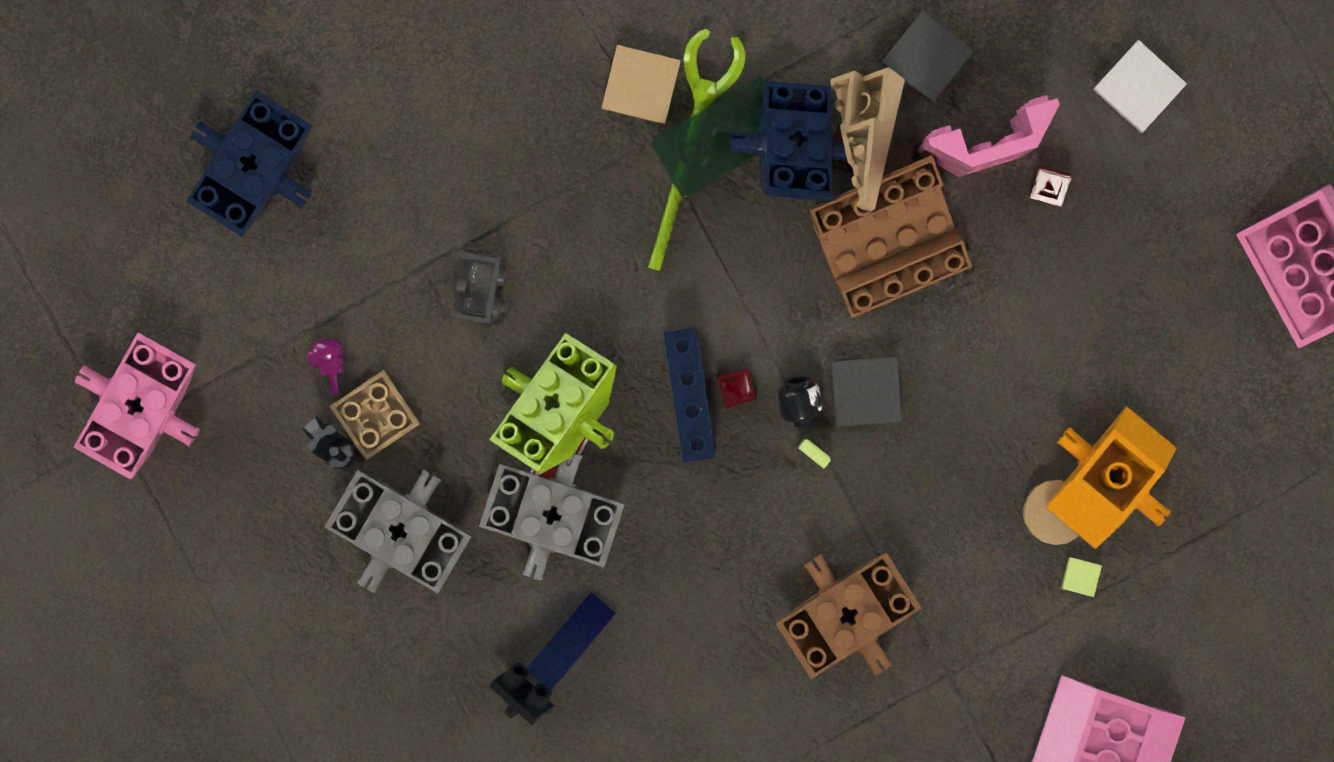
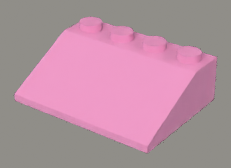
(1297, 263)

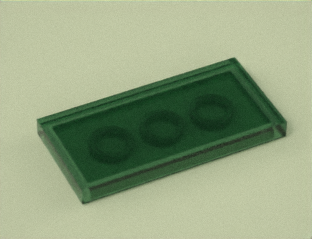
(699, 147)

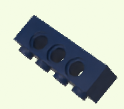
(689, 395)

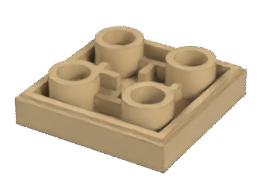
(641, 84)
(375, 415)

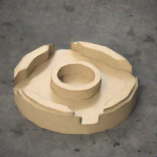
(1040, 520)

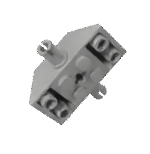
(518, 508)
(367, 519)

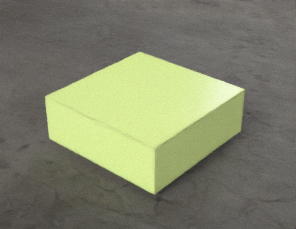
(814, 453)
(1081, 576)

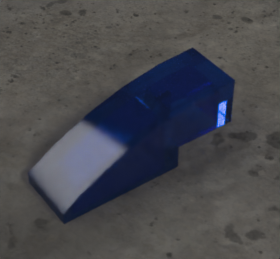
(570, 641)

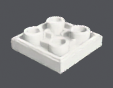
(1139, 86)

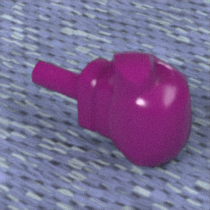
(328, 357)

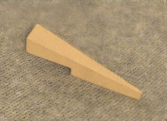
(868, 120)

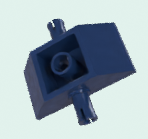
(794, 141)
(240, 196)

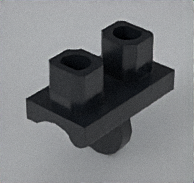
(329, 443)
(521, 695)

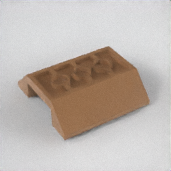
(897, 245)

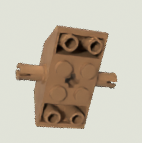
(880, 604)

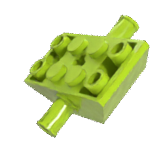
(557, 406)

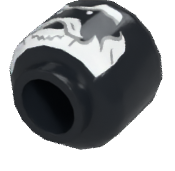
(800, 401)

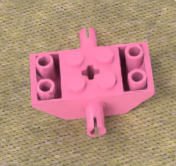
(117, 433)

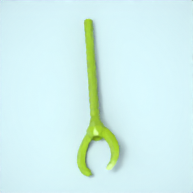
(704, 94)

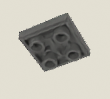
(927, 56)
(866, 391)

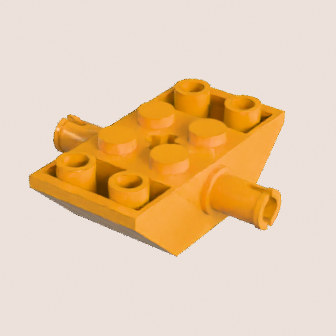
(1088, 497)

